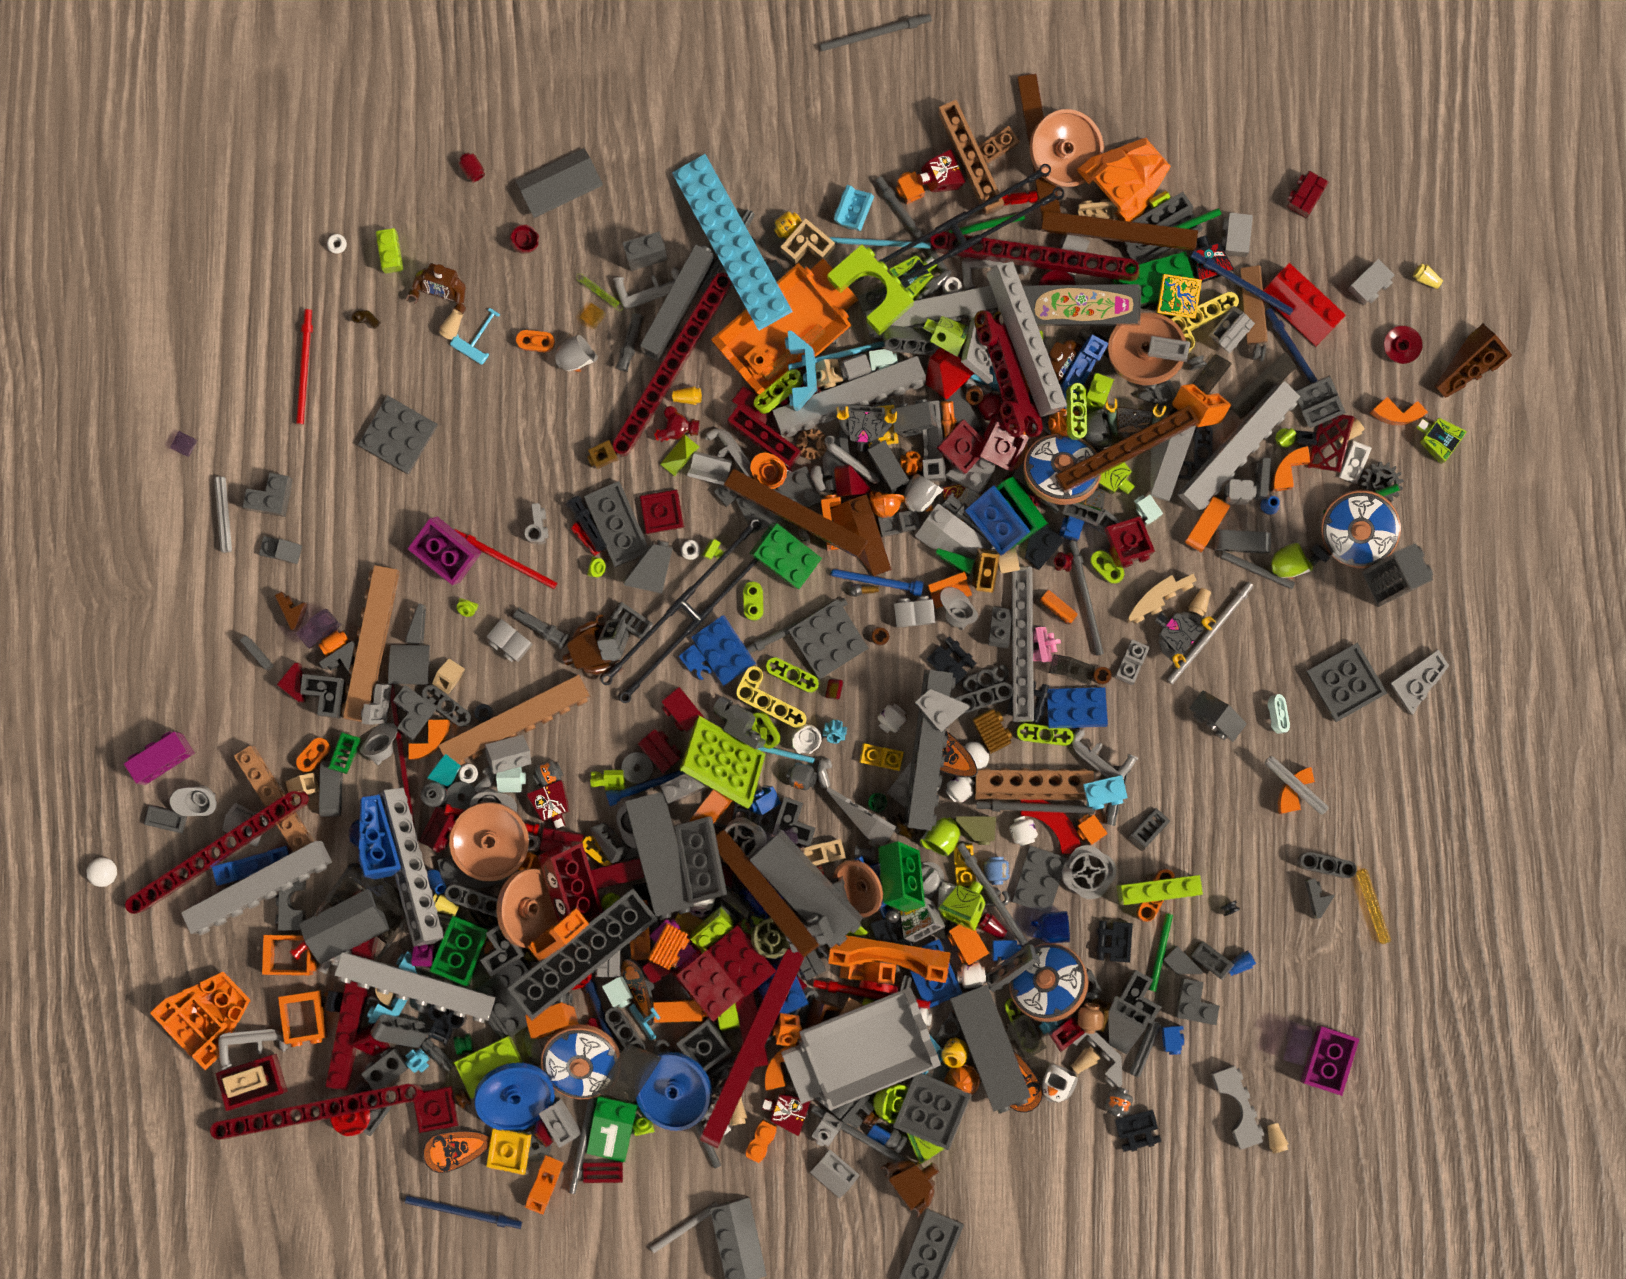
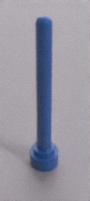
(914, 587)
(615, 796)

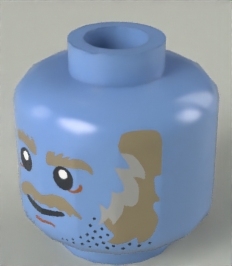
(996, 870)

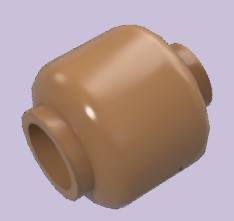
(1090, 1018)

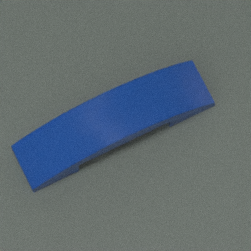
(1083, 363)
(245, 867)

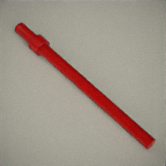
(306, 329)
(509, 561)
(834, 987)

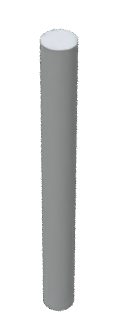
(681, 1229)

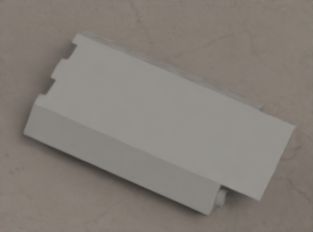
(862, 1051)

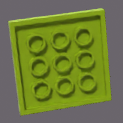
(723, 762)

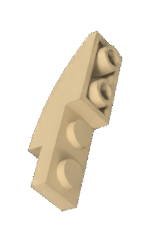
(1153, 601)
(825, 852)

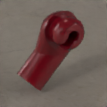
(541, 1132)

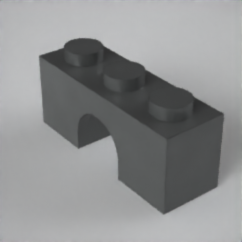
(289, 917)

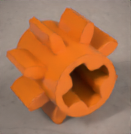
(911, 463)

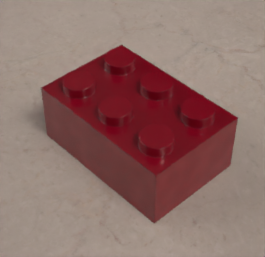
(741, 961)
(707, 984)
(273, 1076)

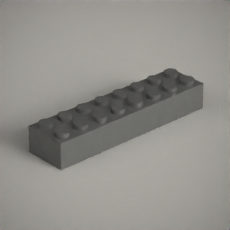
(1398, 574)
(927, 759)
(582, 954)

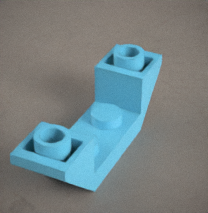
(802, 394)
(398, 1004)

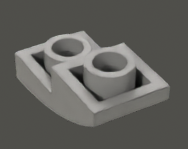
(1132, 662)

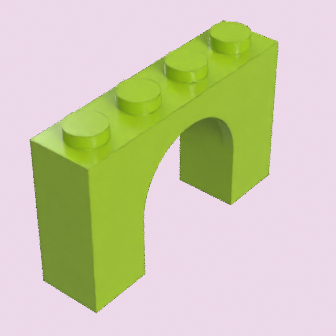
(862, 263)
(1159, 890)

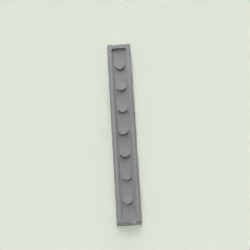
(1022, 644)

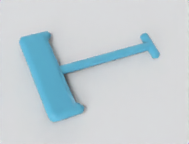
(467, 348)
(643, 1022)

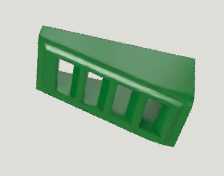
(958, 561)
(348, 739)

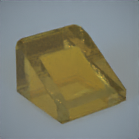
(592, 315)

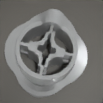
(741, 824)
(1068, 874)

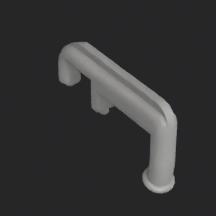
(971, 263)
(646, 295)
(830, 442)
(732, 448)
(1098, 763)
(247, 1037)

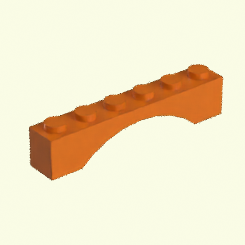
(926, 962)

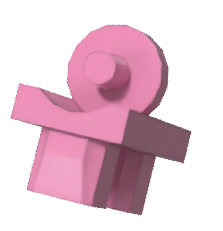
(1044, 653)

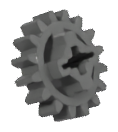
(1379, 476)

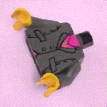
(865, 423)
(1180, 633)

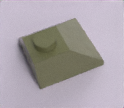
(978, 828)

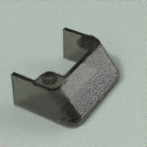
(385, 897)

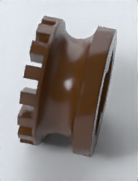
(980, 395)
(885, 640)
(1096, 673)
(463, 1098)
(869, 1120)

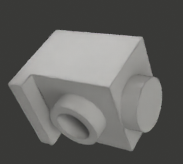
(827, 1130)

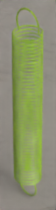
(603, 291)

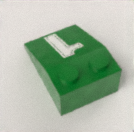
(612, 1128)

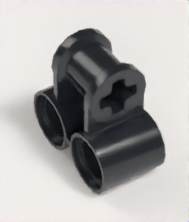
(443, 1025)

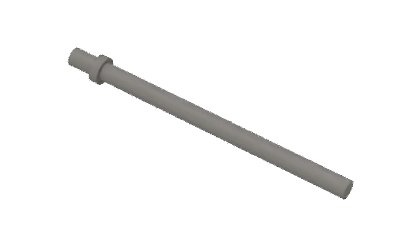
(1241, 594)

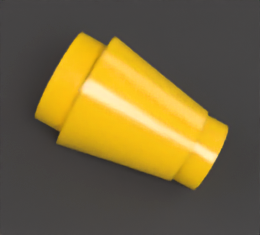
(687, 395)

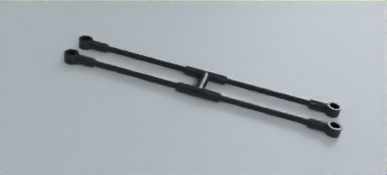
(963, 243)
(681, 602)

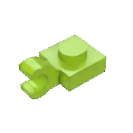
(611, 779)

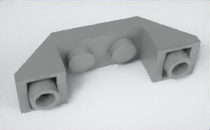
(1114, 1071)

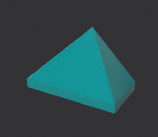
(445, 771)

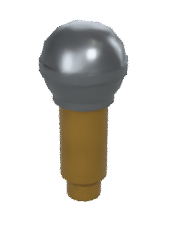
(856, 590)
(892, 915)

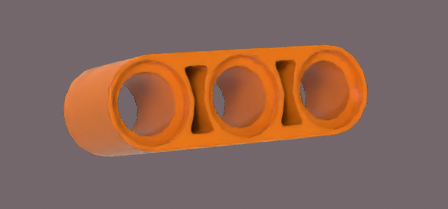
(1207, 524)
(1154, 906)

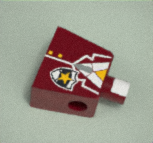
(941, 173)
(551, 803)
(787, 1112)

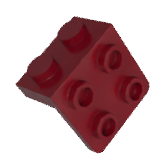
(438, 830)

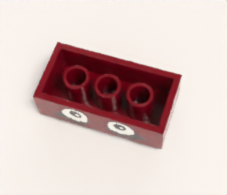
(570, 881)

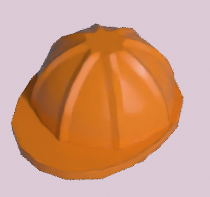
(768, 470)
(885, 504)
(964, 1078)

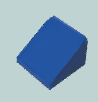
(879, 1134)

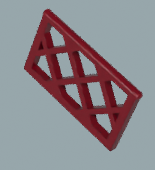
(1340, 453)

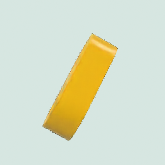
(595, 854)

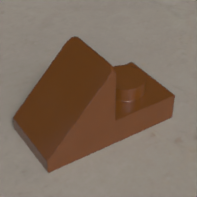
(293, 615)

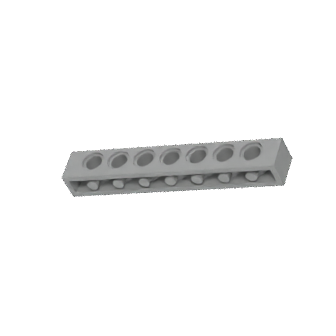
(412, 876)

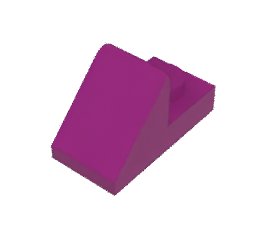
(424, 955)

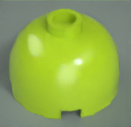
(889, 1102)

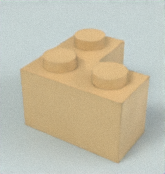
(804, 239)

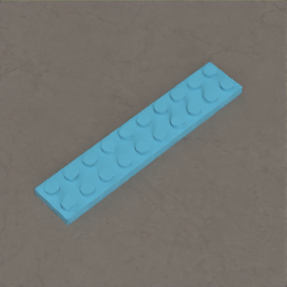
(732, 242)

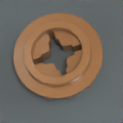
(811, 453)

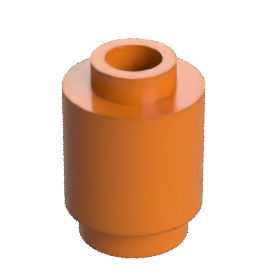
(333, 642)

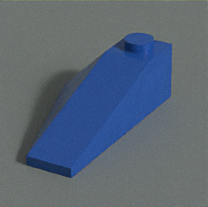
(376, 845)

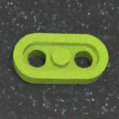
(1107, 567)
(753, 601)
(766, 729)

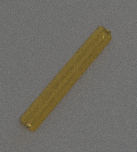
(781, 363)
(1373, 906)

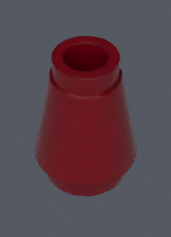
(991, 925)

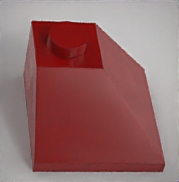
(946, 373)

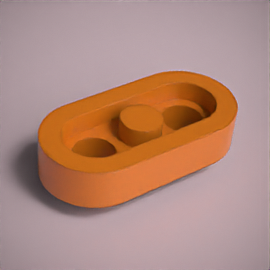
(536, 339)
(311, 752)

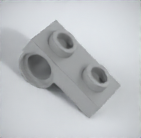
(538, 515)

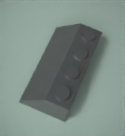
(738, 1240)

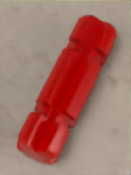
(1020, 198)
(577, 529)

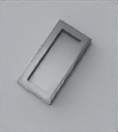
(1169, 349)

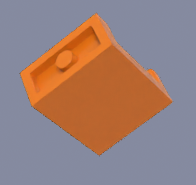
(827, 503)
(558, 936)

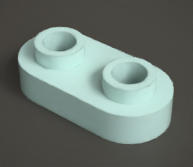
(1278, 714)

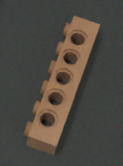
(969, 156)
(1025, 790)
(269, 792)

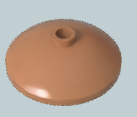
(861, 886)

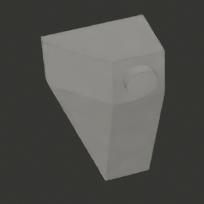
(1167, 462)
(951, 534)
(870, 824)

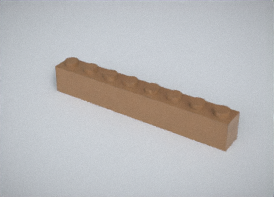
(371, 641)
(517, 719)

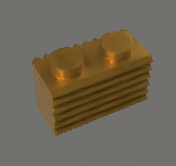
(985, 570)
(992, 731)

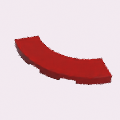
(1059, 824)

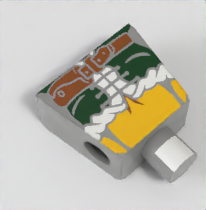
(921, 922)

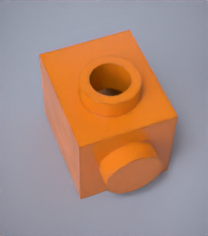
(909, 187)
(1090, 829)

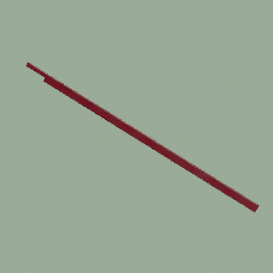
(401, 753)

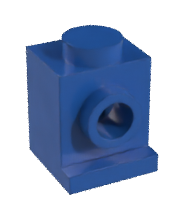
(1071, 528)
(764, 800)
(1004, 949)
(1172, 1039)

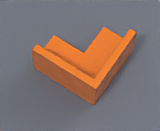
(1208, 408)
(552, 1020)

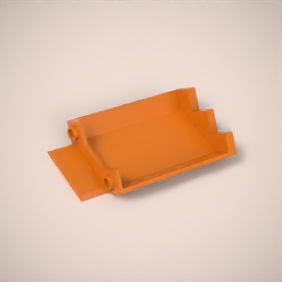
(812, 303)

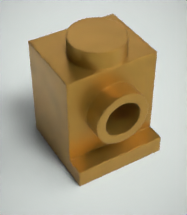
(603, 448)

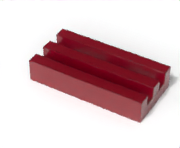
(604, 1172)

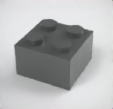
(705, 1044)

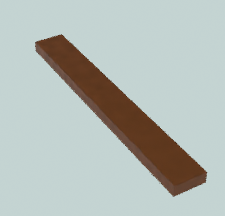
(1033, 114)
(1119, 230)
(1127, 449)
(796, 513)
(765, 895)

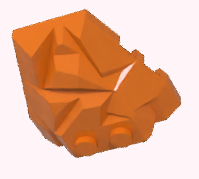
(1127, 176)
(202, 1015)

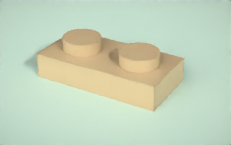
(244, 1081)

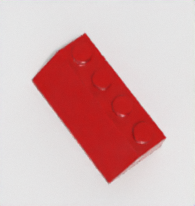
(1312, 311)

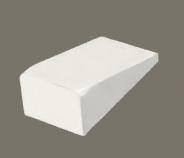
(1355, 461)

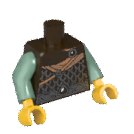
(1129, 421)

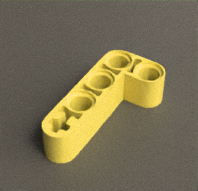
(1204, 317)
(773, 702)

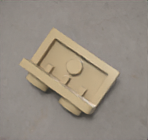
(1103, 209)

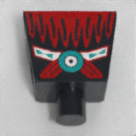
(1213, 251)

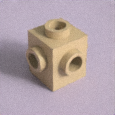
(828, 373)

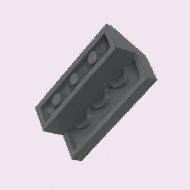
(559, 182)
(1167, 214)
(343, 926)

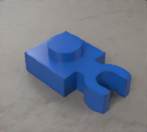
(693, 660)

